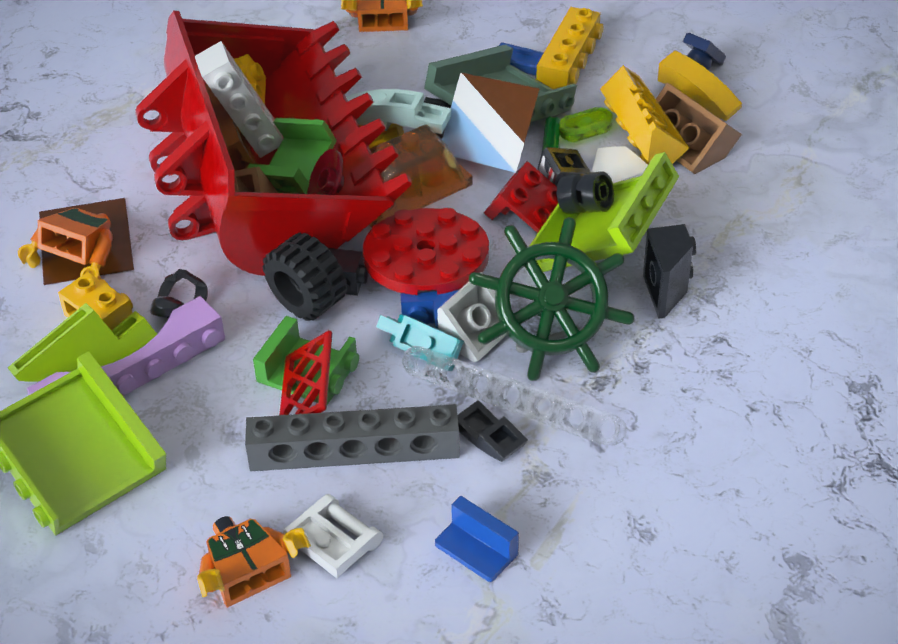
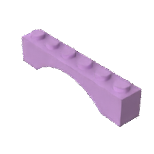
(186, 334)

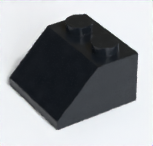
(668, 265)

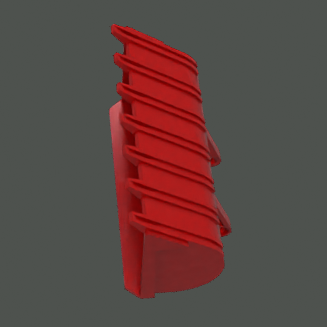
(297, 86)

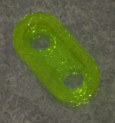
(585, 124)

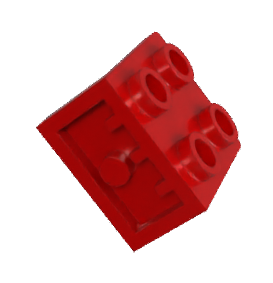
(527, 195)

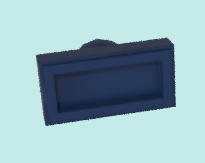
(703, 51)

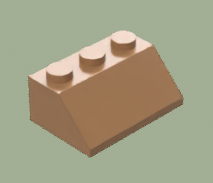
(703, 132)

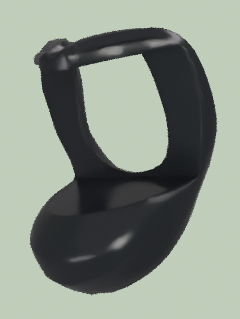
(164, 305)

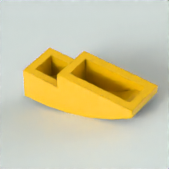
(698, 84)

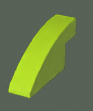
(77, 335)

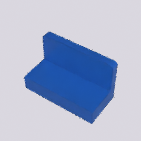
(478, 540)

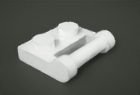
(330, 545)

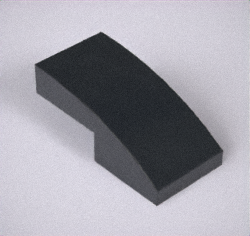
(489, 434)

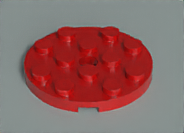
(398, 264)

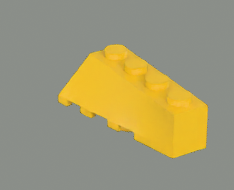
(642, 116)

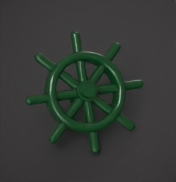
(551, 298)

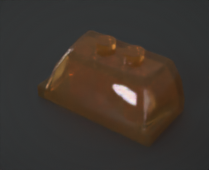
(429, 166)

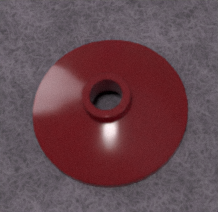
(327, 174)

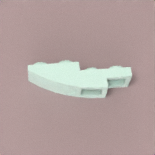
(404, 109)

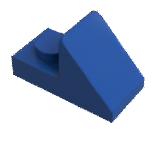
(424, 305)

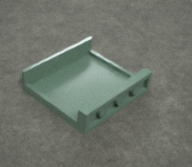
(495, 64)

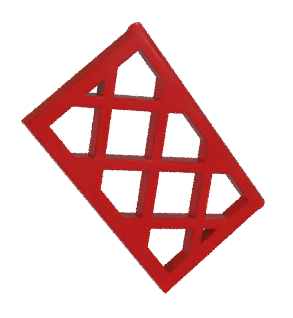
(292, 375)

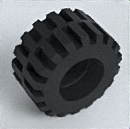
(304, 276)

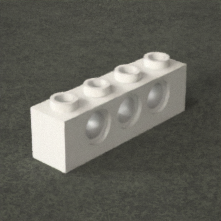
(239, 98)

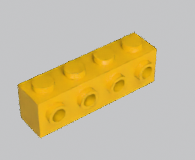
(569, 48)

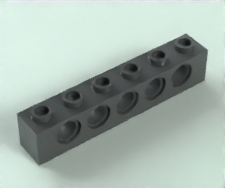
(352, 437)

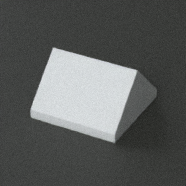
(468, 315)

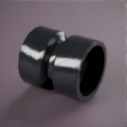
(585, 192)

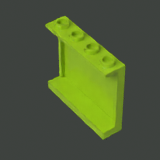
(625, 222)
(76, 446)

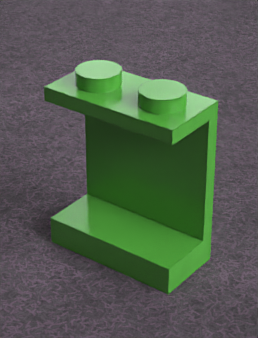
(297, 153)
(285, 339)

